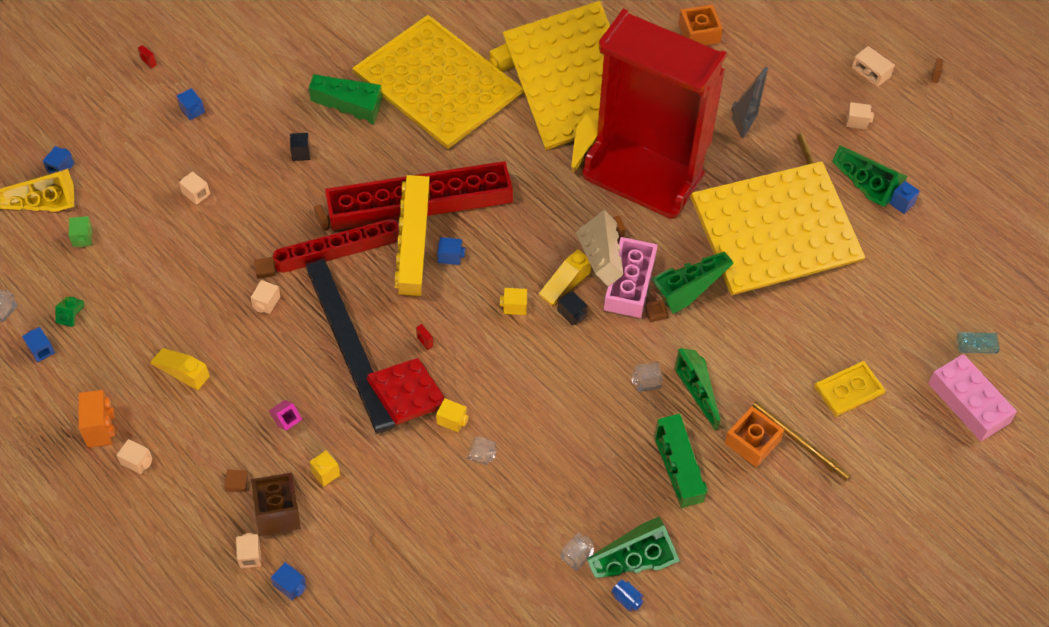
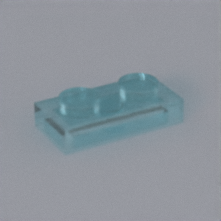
(977, 342)

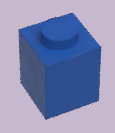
(190, 104)
(58, 160)
(904, 197)
(450, 251)
(38, 344)
(289, 581)

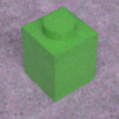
(80, 231)

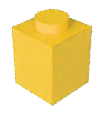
(501, 58)
(514, 301)
(452, 415)
(324, 468)

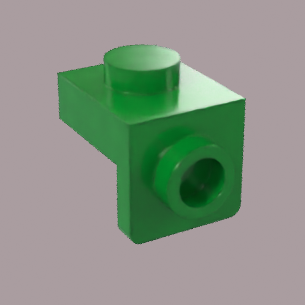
(67, 309)

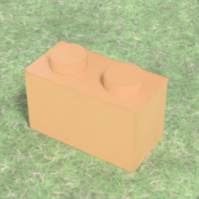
(873, 66)

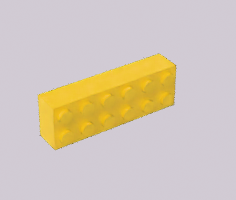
(412, 235)

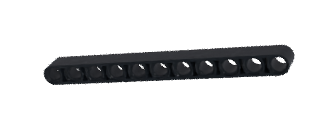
(348, 343)

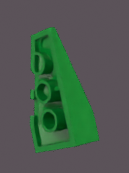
(868, 175)
(684, 285)
(694, 375)
(639, 549)

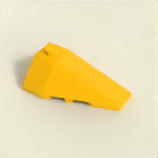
(47, 193)

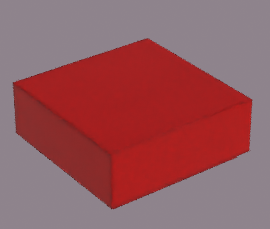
(147, 56)
(424, 337)

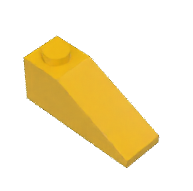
(584, 140)
(567, 276)
(182, 367)

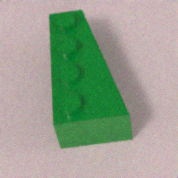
(679, 460)

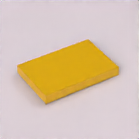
(849, 388)

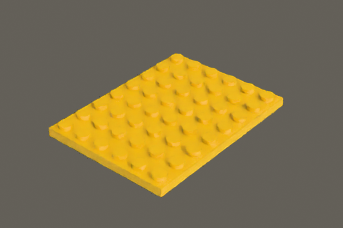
(560, 69)
(438, 81)
(777, 227)

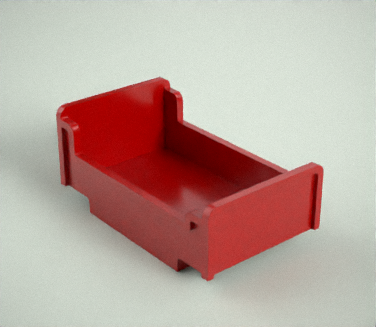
(654, 114)

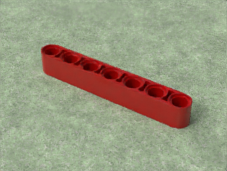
(336, 245)

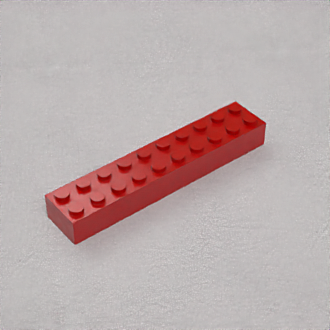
(448, 192)

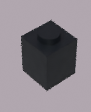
(299, 146)
(572, 308)

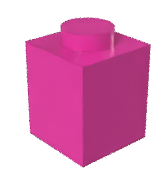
(285, 415)

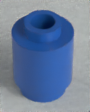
(627, 595)

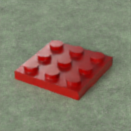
(406, 390)

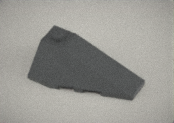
(748, 105)

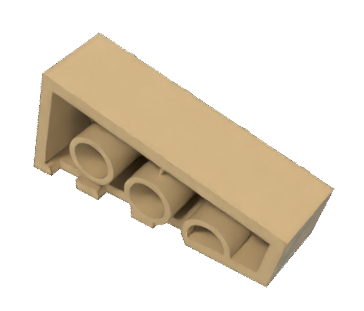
(601, 247)

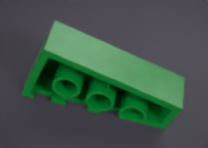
(348, 96)

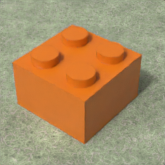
(701, 24)
(96, 418)
(754, 436)

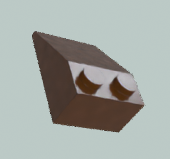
(275, 504)

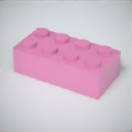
(630, 291)
(972, 397)

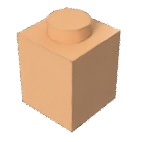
(859, 115)
(194, 188)
(265, 297)
(134, 456)
(248, 550)

